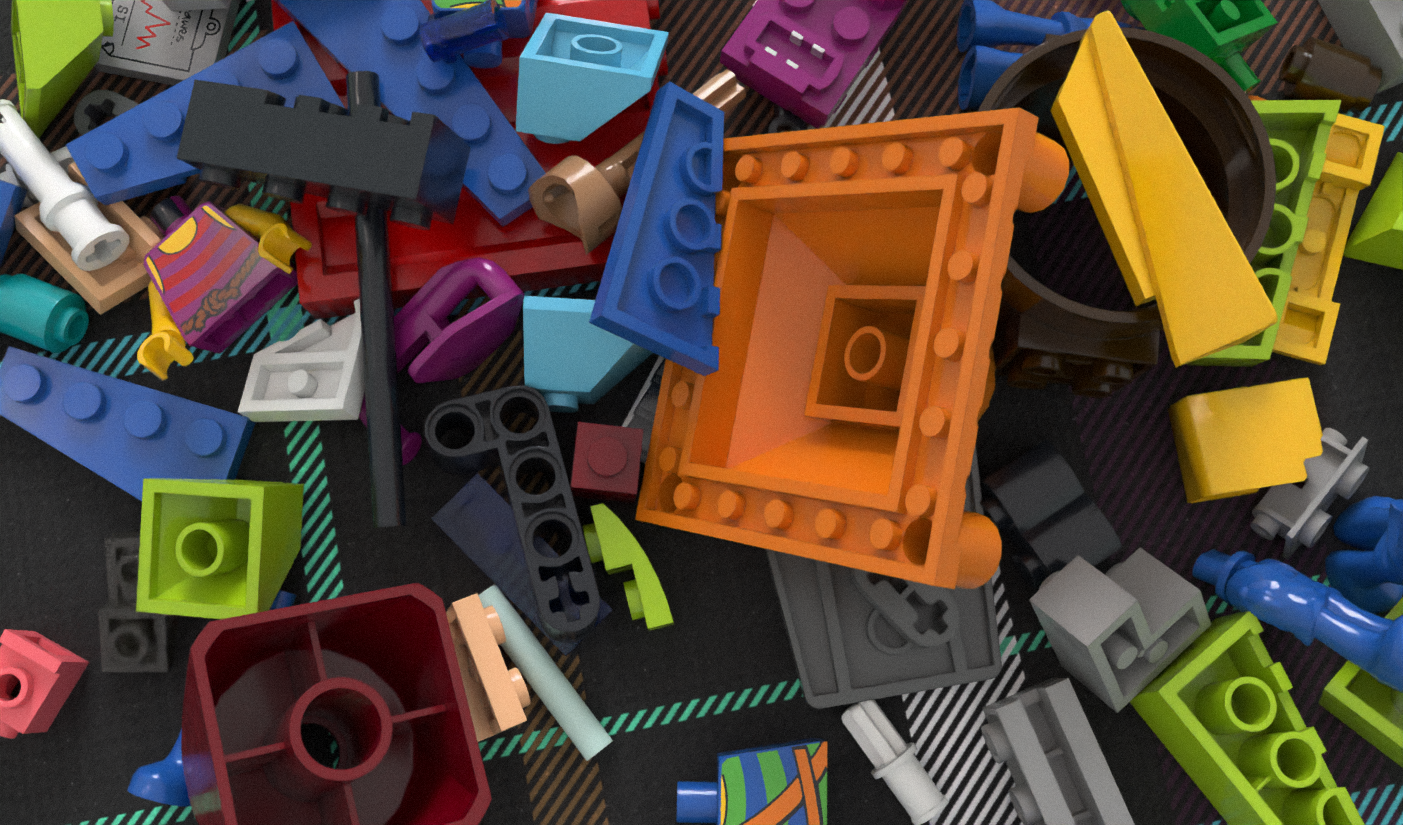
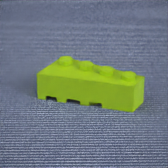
(1298, 142)
(1239, 733)

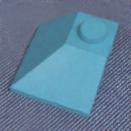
(583, 75)
(569, 356)

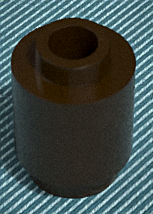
(1330, 73)

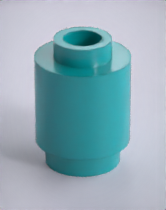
(41, 313)

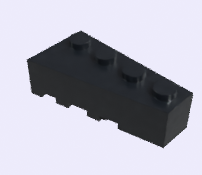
(324, 152)

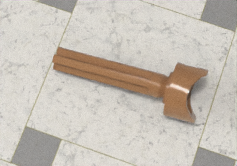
(588, 197)

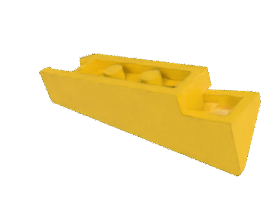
(1155, 202)

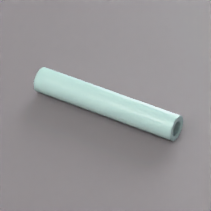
(547, 678)

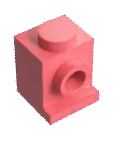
(46, 681)

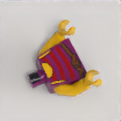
(213, 277)

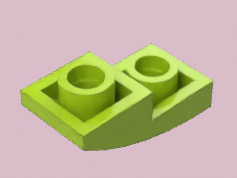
(616, 546)

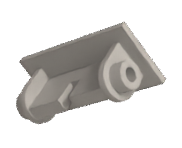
(1301, 513)

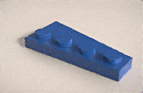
(141, 146)
(665, 242)
(118, 425)

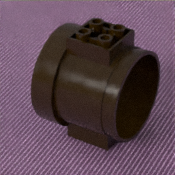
(1099, 350)

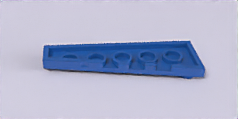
(387, 41)

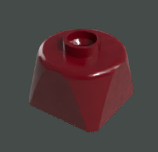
(367, 671)

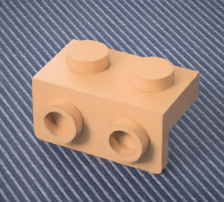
(106, 285)
(492, 691)

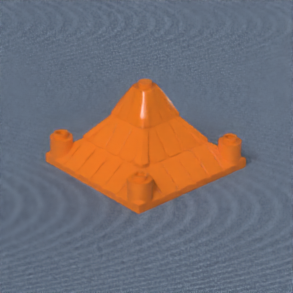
(853, 344)

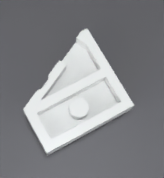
(309, 375)

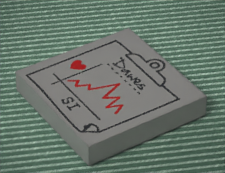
(164, 43)

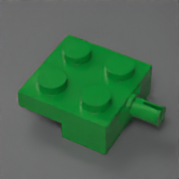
(1210, 26)

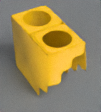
(1245, 438)

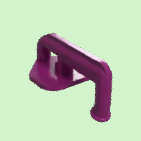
(455, 346)

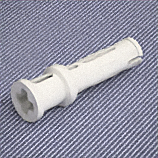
(64, 204)

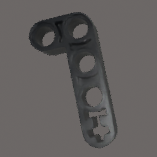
(532, 514)

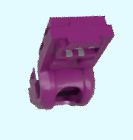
(808, 50)

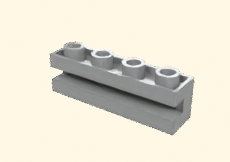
(1053, 758)

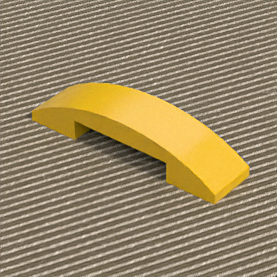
(1309, 310)

